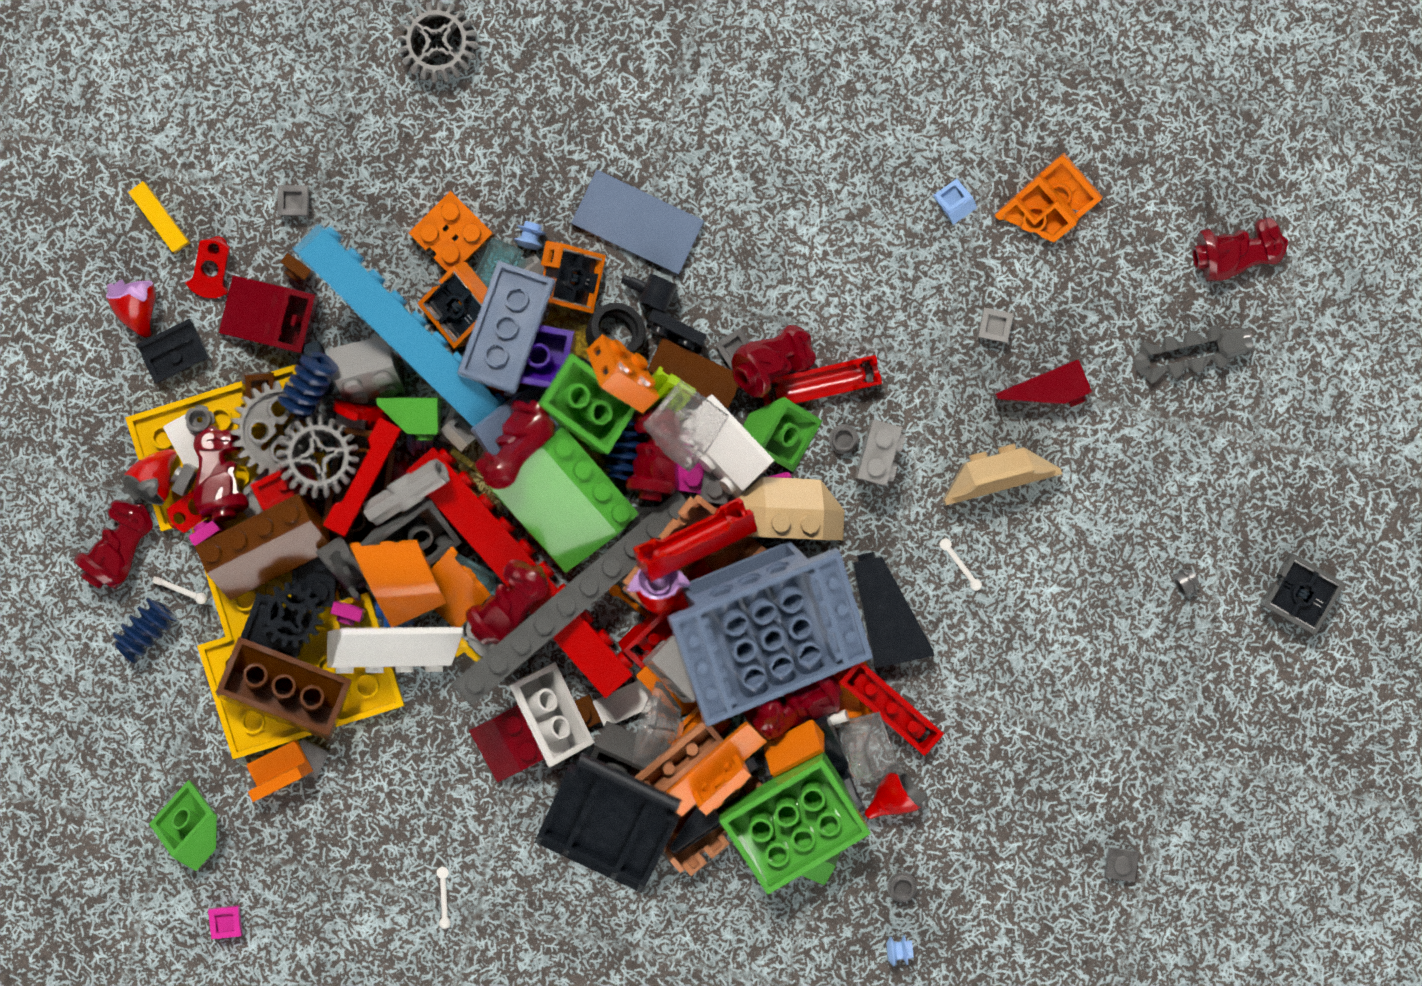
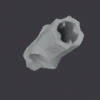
(406, 492)

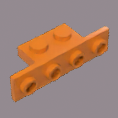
(718, 772)

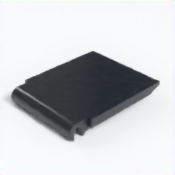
(610, 822)

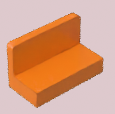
(278, 769)

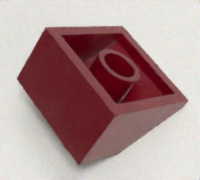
(507, 743)

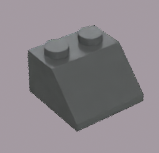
(617, 748)

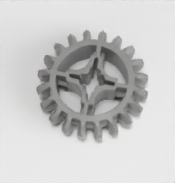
(428, 52)
(311, 431)

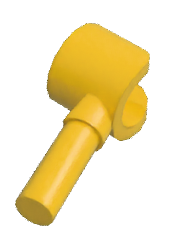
(464, 647)

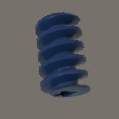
(308, 384)
(623, 453)
(143, 630)

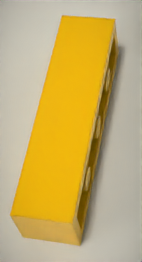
(159, 217)

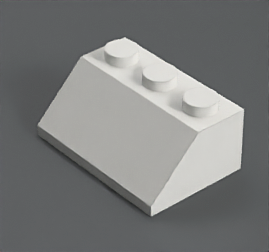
(735, 456)
(551, 714)

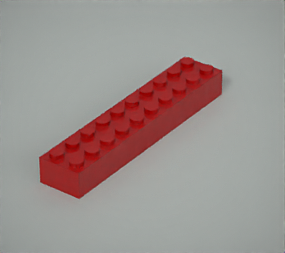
(497, 545)

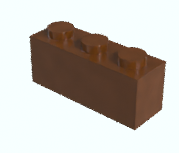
(696, 371)

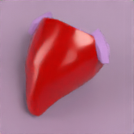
(133, 304)
(659, 594)

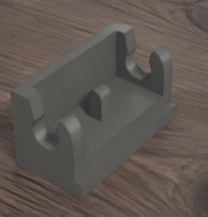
(343, 565)

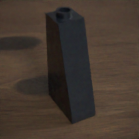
(888, 619)

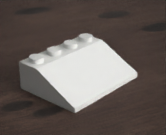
(392, 648)

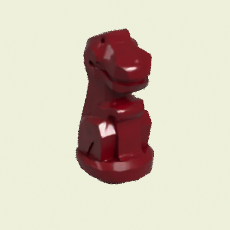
(1231, 254)
(763, 360)
(522, 436)
(653, 470)
(216, 484)
(114, 553)
(510, 606)
(799, 707)

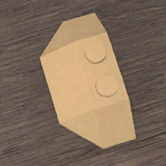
(998, 472)
(794, 509)

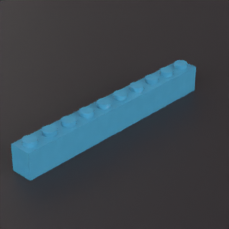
(394, 323)

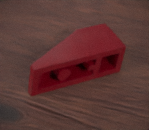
(1052, 387)

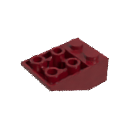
(269, 314)

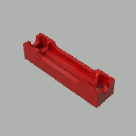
(825, 381)
(381, 442)
(696, 541)
(657, 627)
(892, 706)

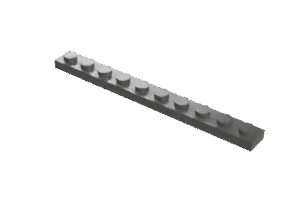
(563, 606)

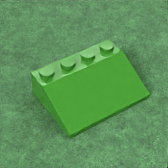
(566, 501)
(794, 822)

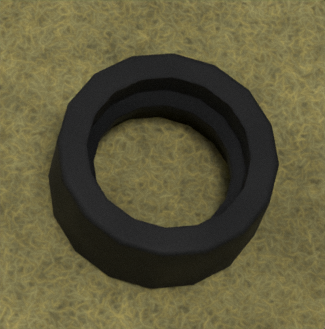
(623, 313)

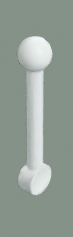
(946, 544)
(200, 598)
(442, 873)

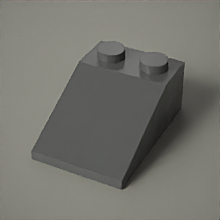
(419, 522)

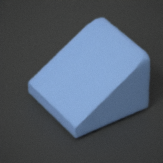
(955, 201)

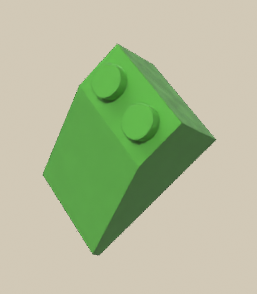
(584, 407)

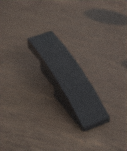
(701, 825)

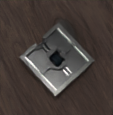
(1307, 605)

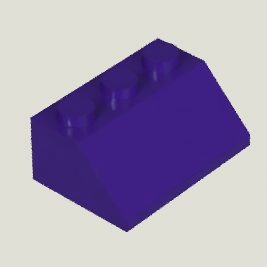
(548, 355)

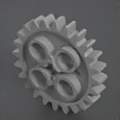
(259, 410)

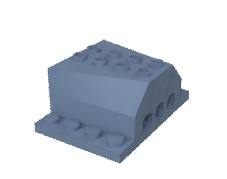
(767, 629)

